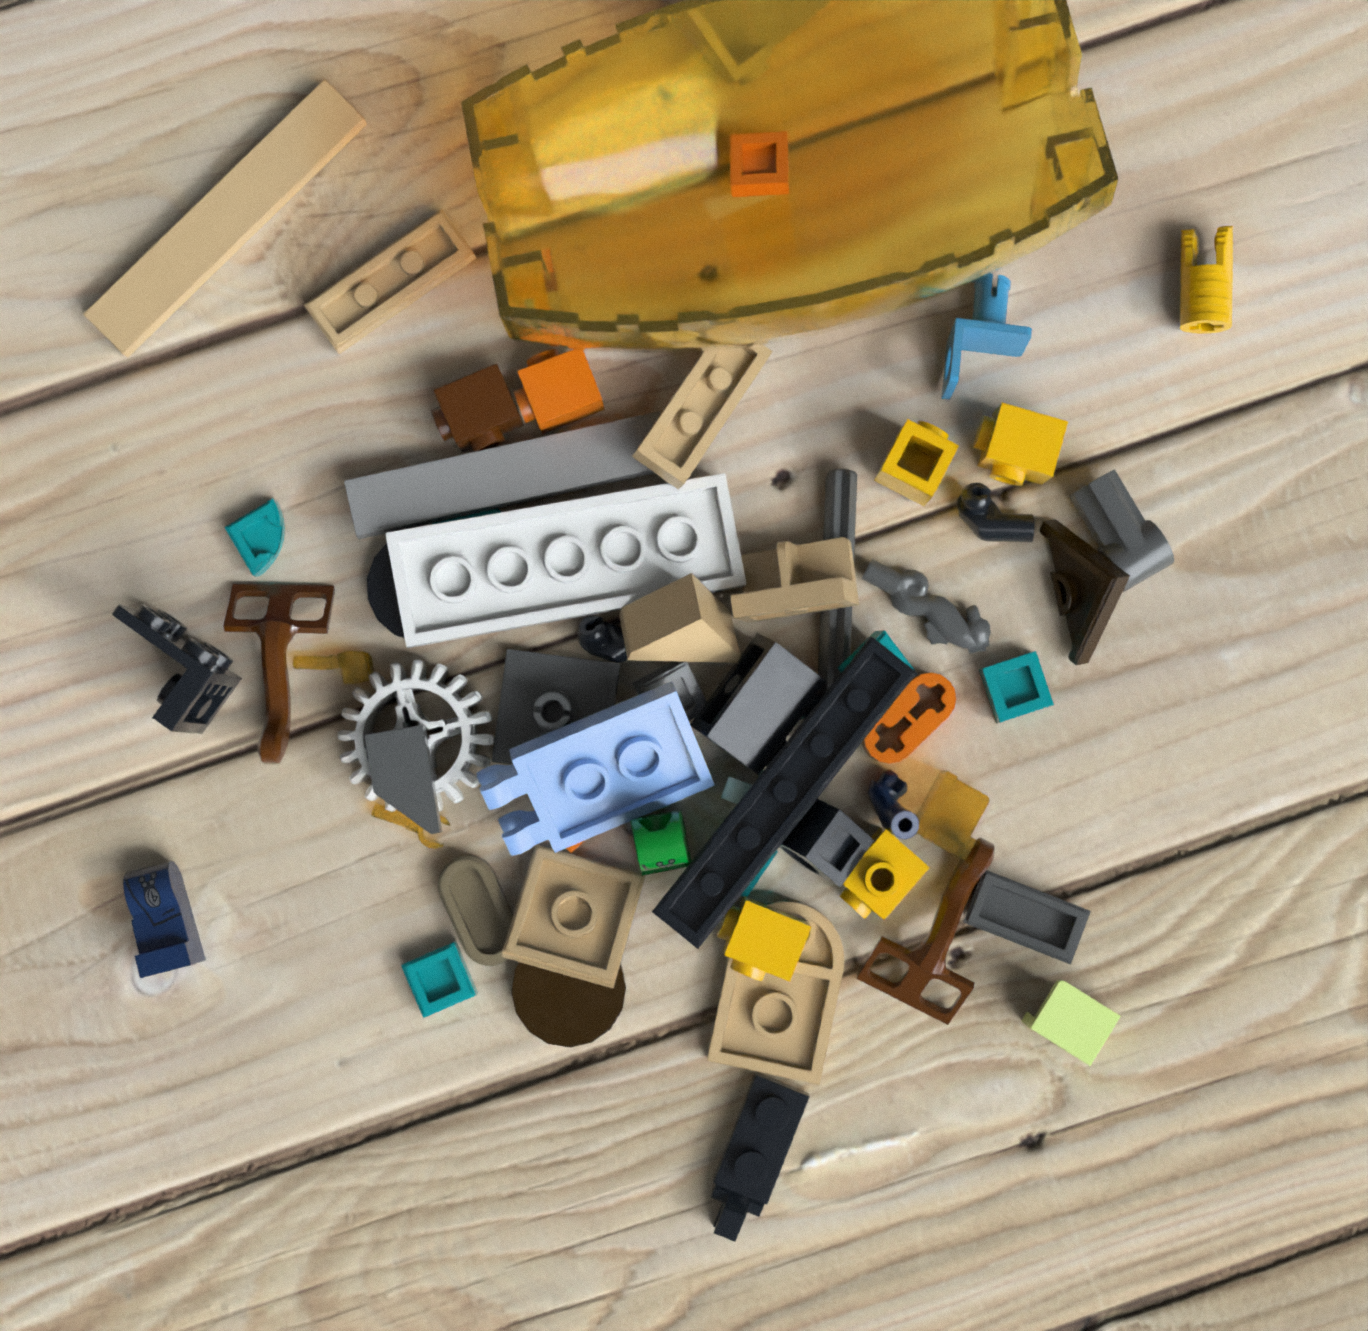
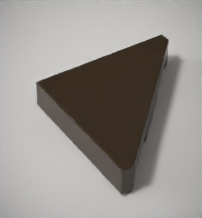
(1084, 588)

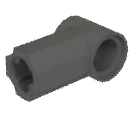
(1121, 529)

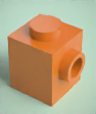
(557, 389)

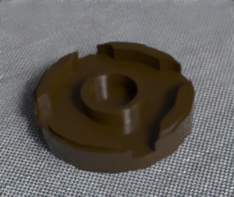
(565, 1008)

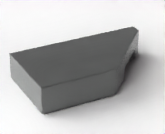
(404, 774)

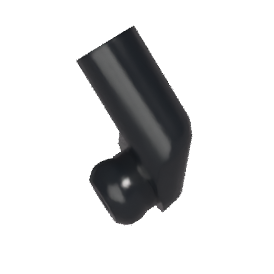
(988, 521)
(602, 639)

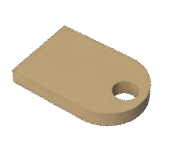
(781, 1023)

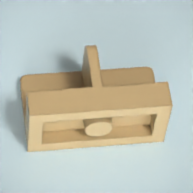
(796, 580)

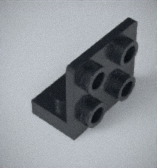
(196, 696)

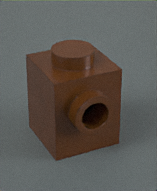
(476, 410)

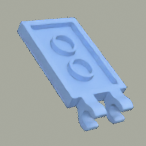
(598, 772)

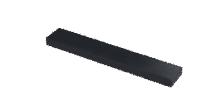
(784, 792)

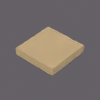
(573, 916)

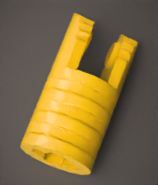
(1207, 287)

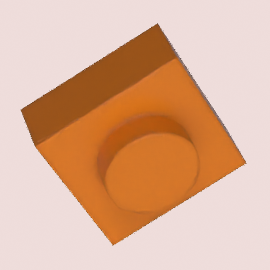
(759, 164)

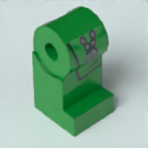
(661, 842)

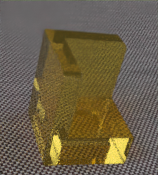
(951, 814)

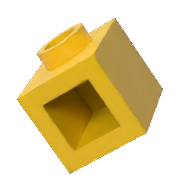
(1019, 444)
(917, 461)
(882, 876)
(763, 940)

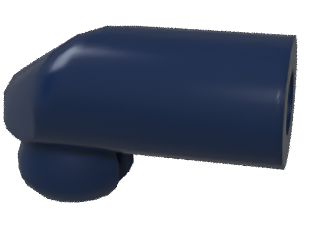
(890, 812)

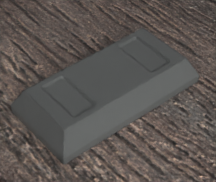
(1027, 916)

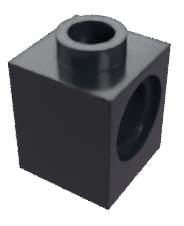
(827, 843)

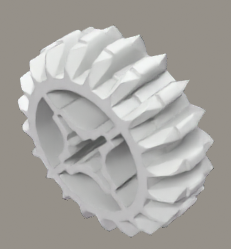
(410, 711)

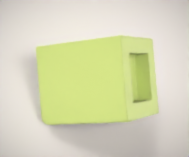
(1073, 1021)

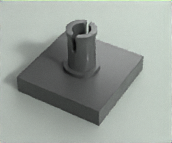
(547, 694)

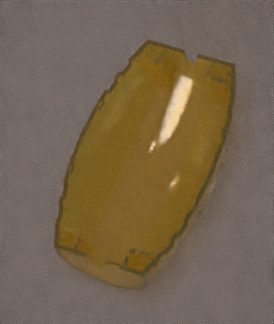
(917, 164)

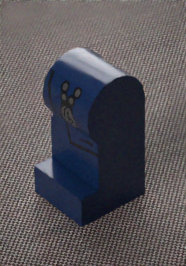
(161, 919)

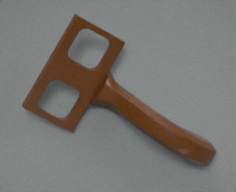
(275, 634)
(929, 958)

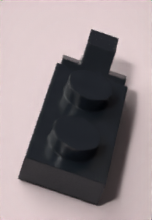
(755, 1151)

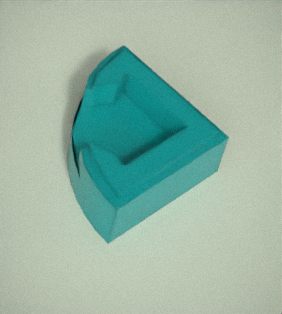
(259, 536)

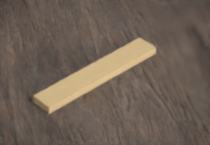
(225, 218)

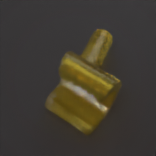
(354, 665)
(400, 819)

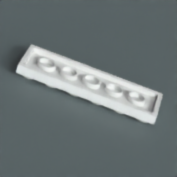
(562, 559)

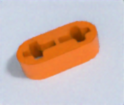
(919, 727)

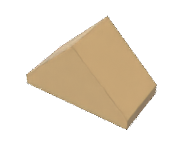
(679, 625)

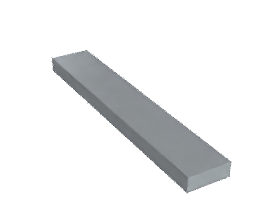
(498, 477)

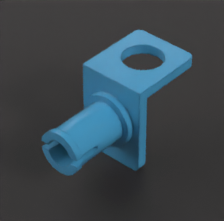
(985, 332)

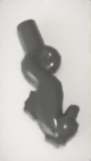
(945, 624)

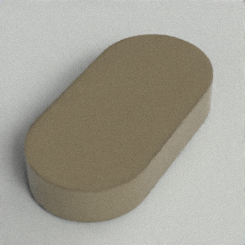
(476, 908)

